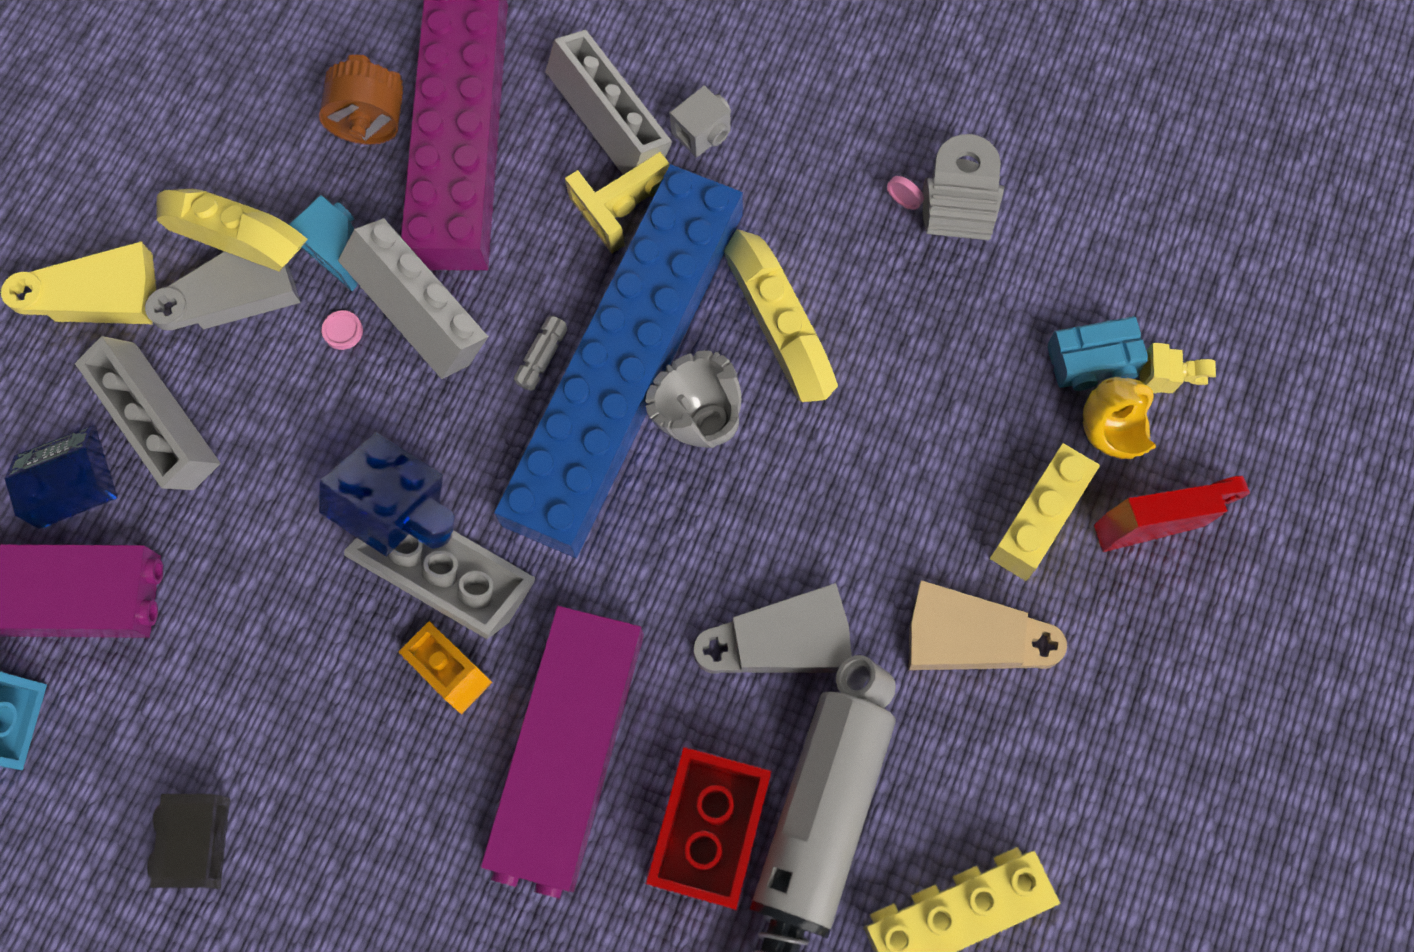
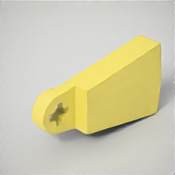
(88, 289)

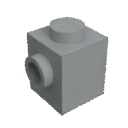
(701, 121)

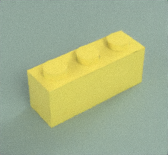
(1044, 512)

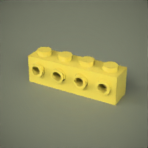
(967, 911)

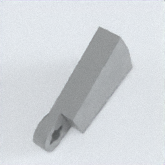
(221, 293)
(785, 637)

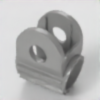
(961, 194)

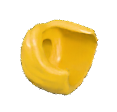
(1118, 418)

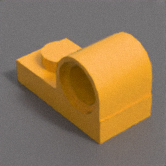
(445, 667)

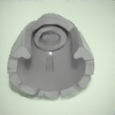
(696, 400)

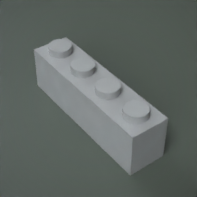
(605, 101)
(412, 298)
(147, 414)

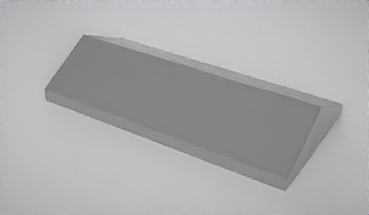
(454, 579)

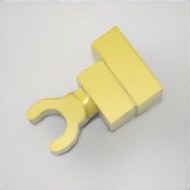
(1167, 371)

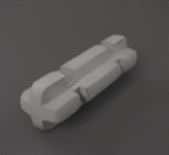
(540, 353)

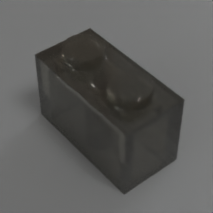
(189, 841)

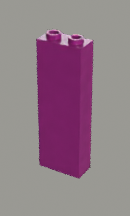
(78, 590)
(563, 752)

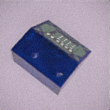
(60, 479)

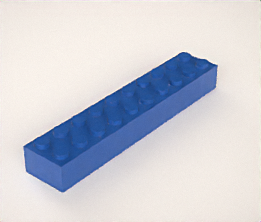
(621, 353)

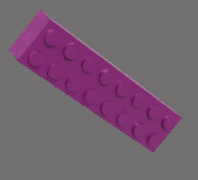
(455, 133)

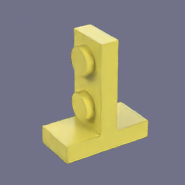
(616, 198)

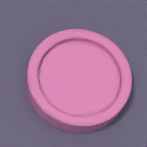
(905, 192)
(342, 330)

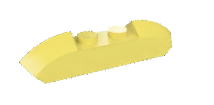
(229, 226)
(780, 317)

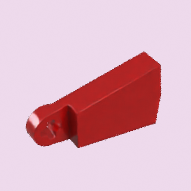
(1167, 513)

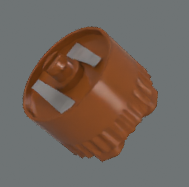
(361, 101)

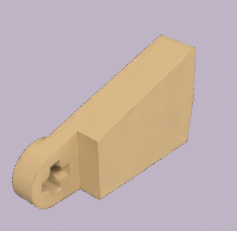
(974, 633)

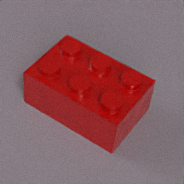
(709, 828)

